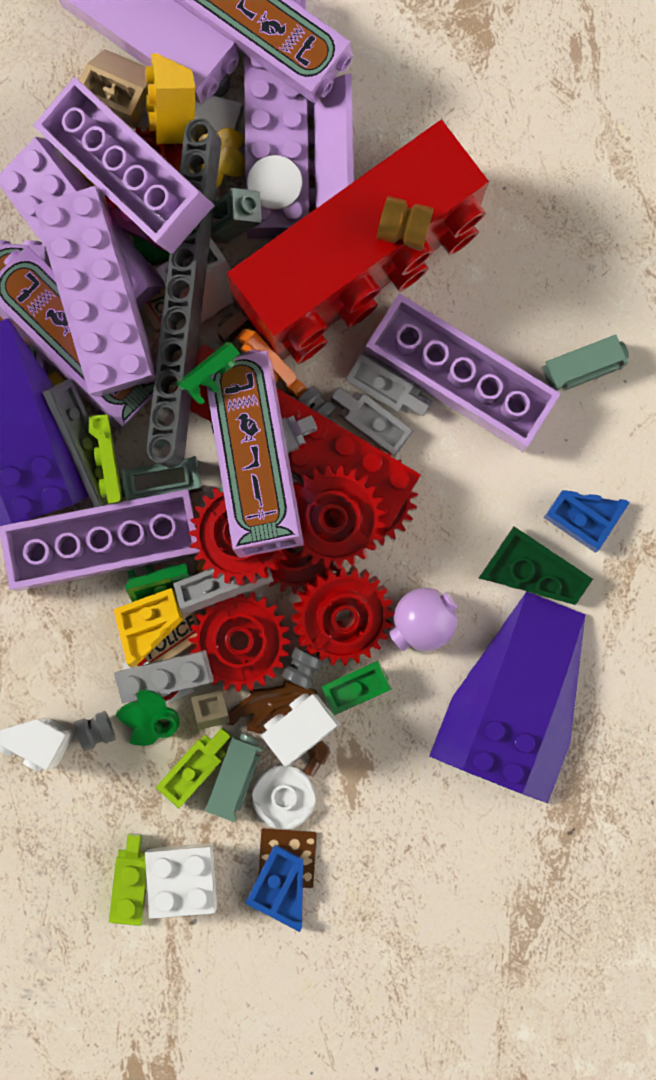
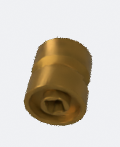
(404, 223)

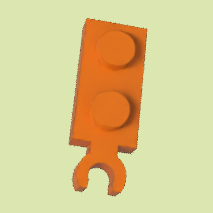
(282, 373)

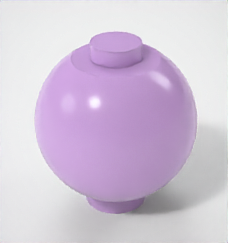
(424, 620)

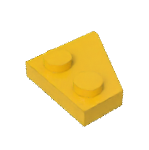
(146, 624)

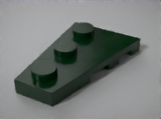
(535, 569)

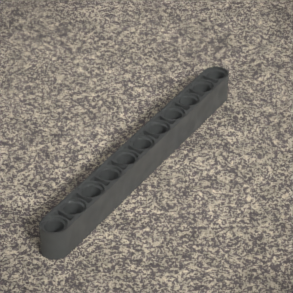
(189, 307)

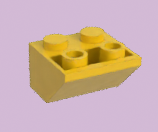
(169, 99)

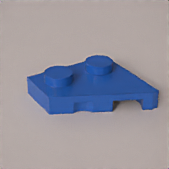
(586, 517)
(280, 888)

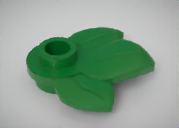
(145, 716)

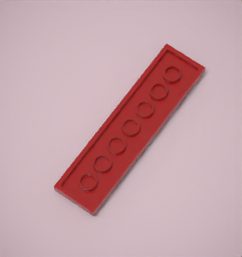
(336, 447)

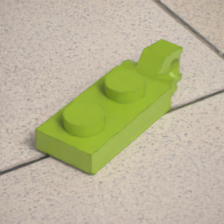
(106, 457)
(193, 768)
(129, 884)

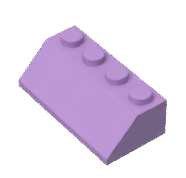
(332, 141)

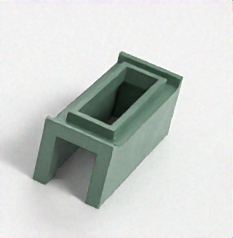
(236, 214)
(586, 363)
(191, 473)
(234, 777)

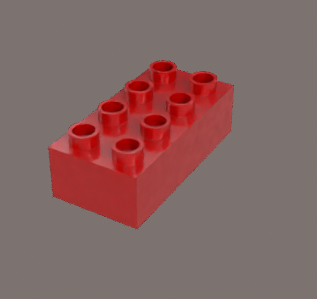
(331, 258)

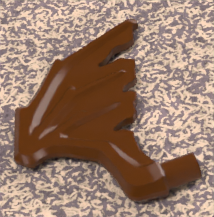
(269, 702)

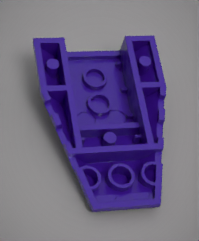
(34, 459)
(518, 701)

